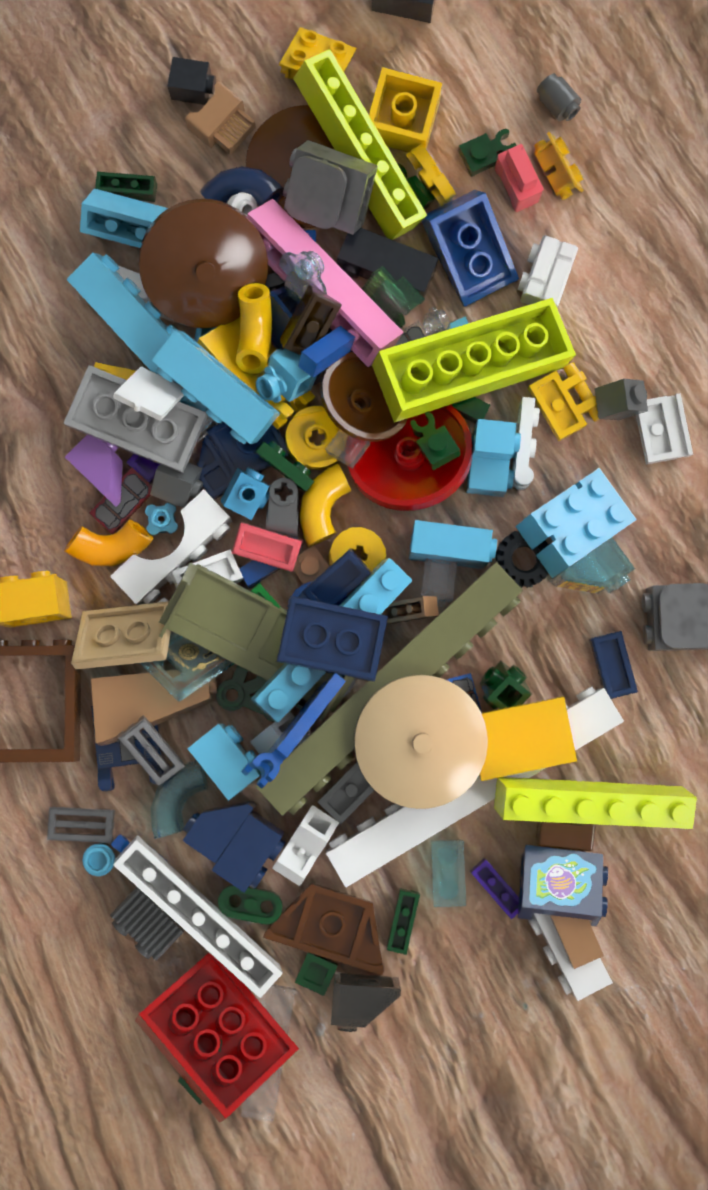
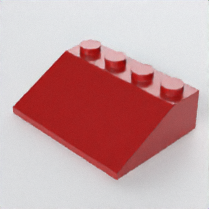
(192, 1019)

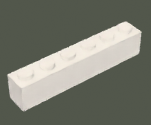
(198, 916)

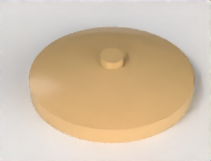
(420, 741)

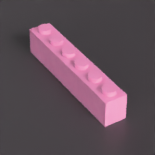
(358, 312)

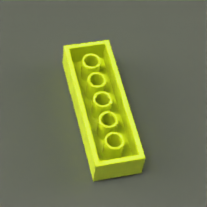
(473, 359)

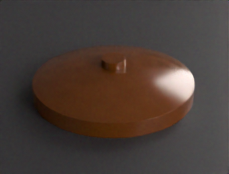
(276, 140)
(199, 260)

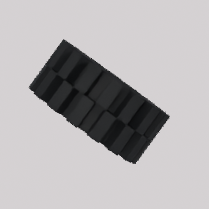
(504, 559)

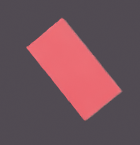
(266, 547)

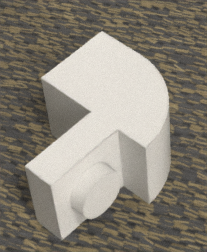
(305, 845)

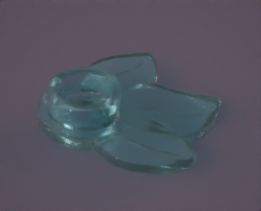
(301, 272)

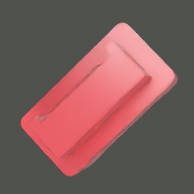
(518, 177)

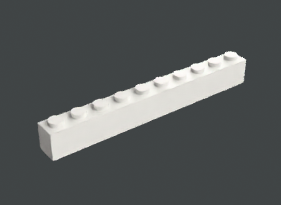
(407, 827)

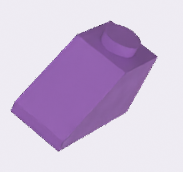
(99, 465)

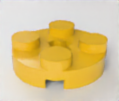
(431, 174)
(301, 429)

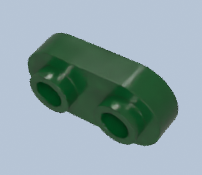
(250, 905)

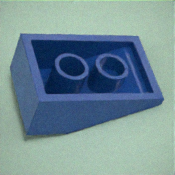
(470, 246)

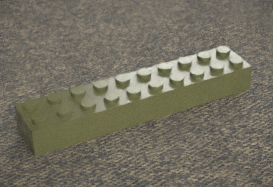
(425, 655)

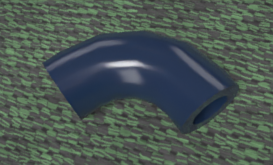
(244, 180)

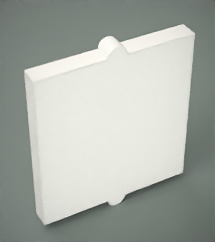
(149, 393)

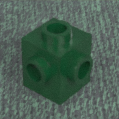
(504, 686)

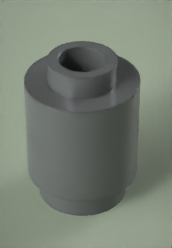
(559, 97)

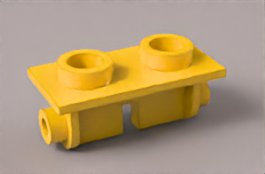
(553, 155)

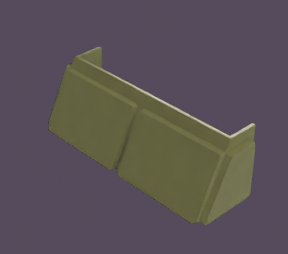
(233, 625)

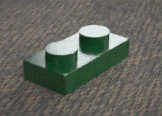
(274, 457)

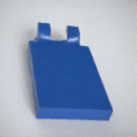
(270, 762)

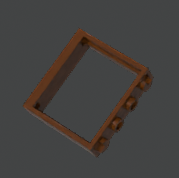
(71, 749)

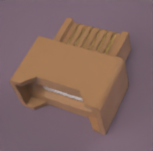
(221, 120)

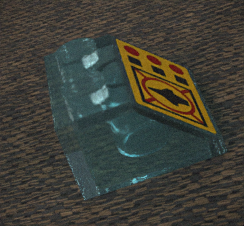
(599, 570)

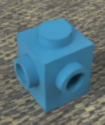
(246, 492)

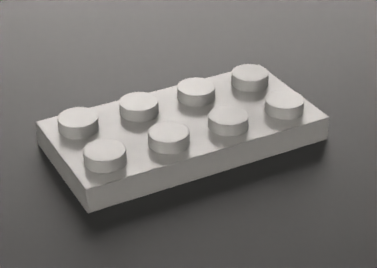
(109, 420)

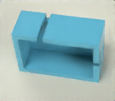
(576, 522)

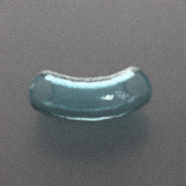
(172, 796)

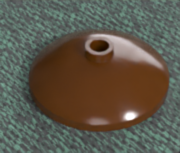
(353, 382)

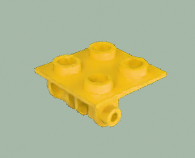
(309, 44)

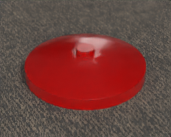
(399, 476)

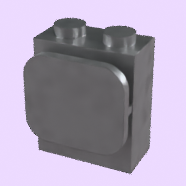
(328, 187)
(676, 617)

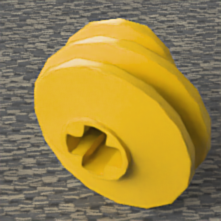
(359, 538)

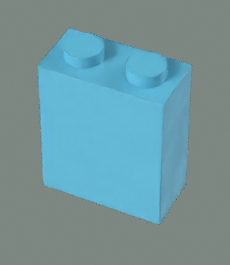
(452, 543)

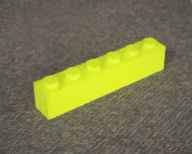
(355, 134)
(594, 803)

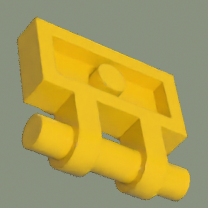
(557, 404)

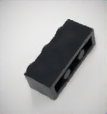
(368, 251)

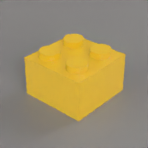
(405, 109)
(33, 599)

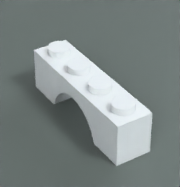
(202, 523)

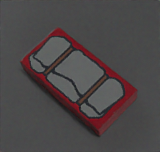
(134, 493)

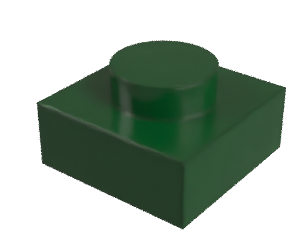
(316, 973)

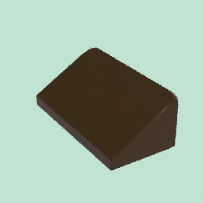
(309, 320)

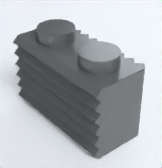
(146, 924)

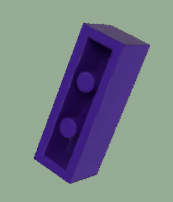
(496, 887)

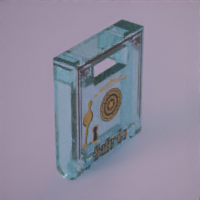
(192, 661)

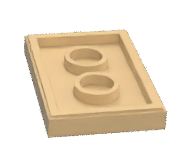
(121, 636)

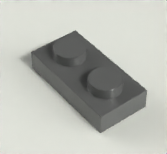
(346, 794)

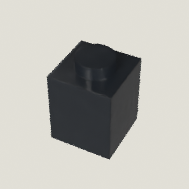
(190, 81)

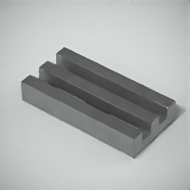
(134, 729)
(108, 825)

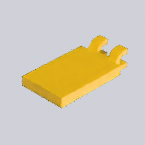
(224, 344)
(527, 738)

